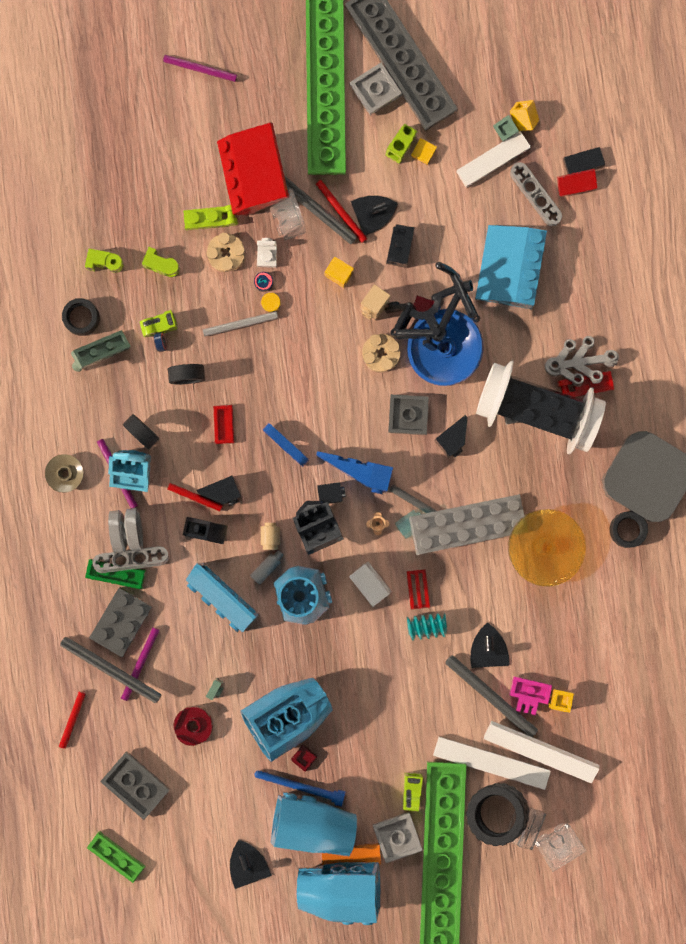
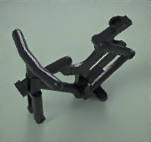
(437, 331)

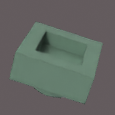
(506, 128)
(215, 690)

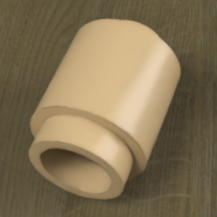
(270, 536)

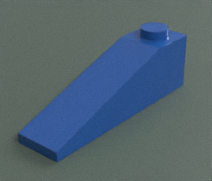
(369, 474)

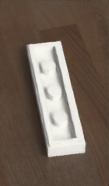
(493, 159)

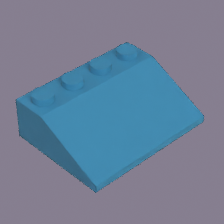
(511, 265)
(221, 596)

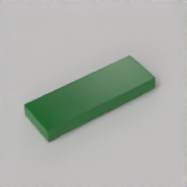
(130, 578)

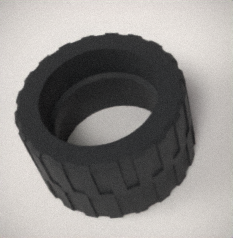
(477, 825)

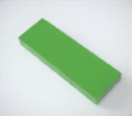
(116, 856)

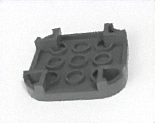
(647, 476)

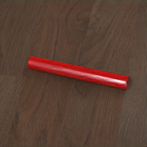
(195, 497)
(72, 720)

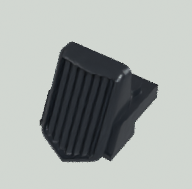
(317, 526)

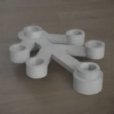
(580, 363)

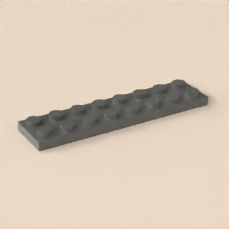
(402, 60)

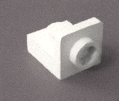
(267, 253)

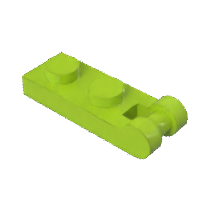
(209, 218)

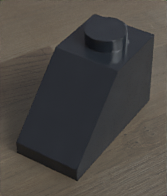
(453, 438)
(222, 491)
(205, 530)

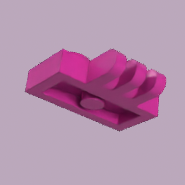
(529, 693)

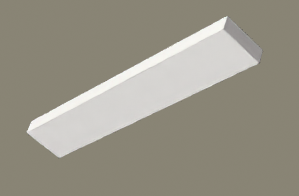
(541, 752)
(491, 762)

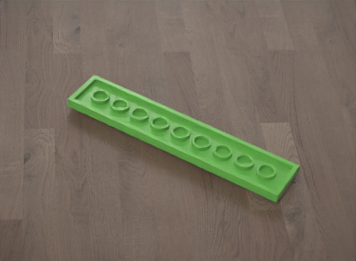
(325, 87)
(442, 853)

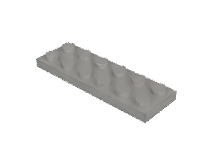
(465, 524)

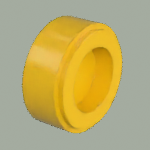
(270, 302)

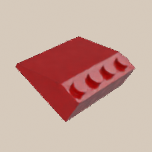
(252, 169)

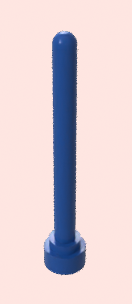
(336, 796)

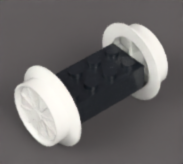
(541, 407)

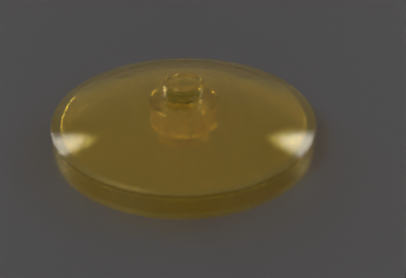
(546, 547)

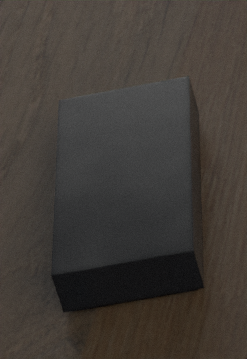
(584, 161)

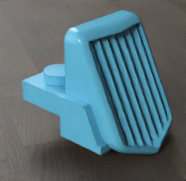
(130, 470)

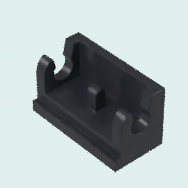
(400, 245)

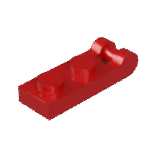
(604, 386)

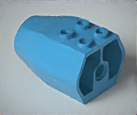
(302, 594)
(286, 716)
(312, 826)
(341, 892)

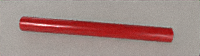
(341, 211)

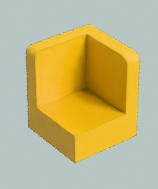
(525, 115)
(339, 272)
(561, 700)

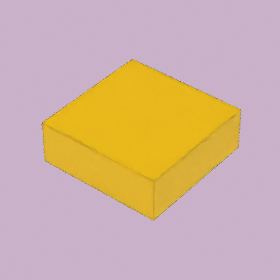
(423, 151)

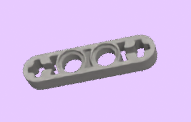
(538, 192)
(130, 556)

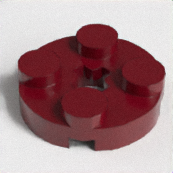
(183, 730)

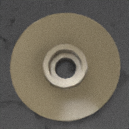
(54, 472)

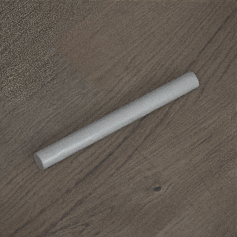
(240, 323)

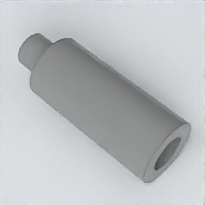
(267, 567)

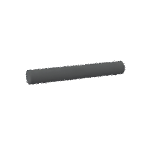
(412, 500)

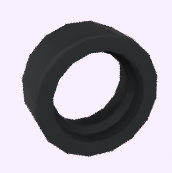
(66, 316)
(186, 374)
(140, 431)
(614, 529)

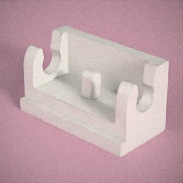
(370, 584)

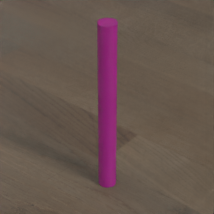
(200, 68)
(106, 453)
(141, 660)

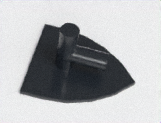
(373, 212)
(488, 649)
(247, 865)

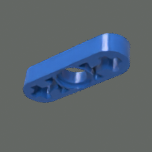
(286, 445)

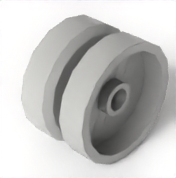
(125, 530)

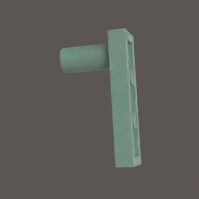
(99, 350)

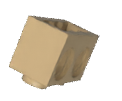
(374, 303)

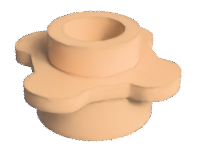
(377, 518)

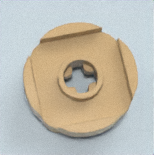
(226, 263)
(390, 347)

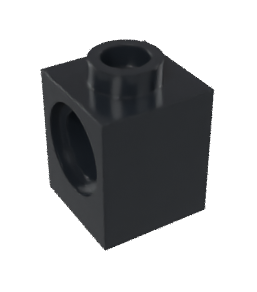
(331, 493)

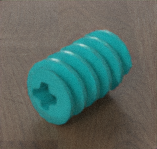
(427, 626)

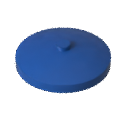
(455, 356)

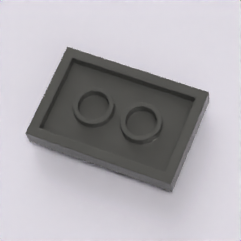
(120, 622)
(135, 785)

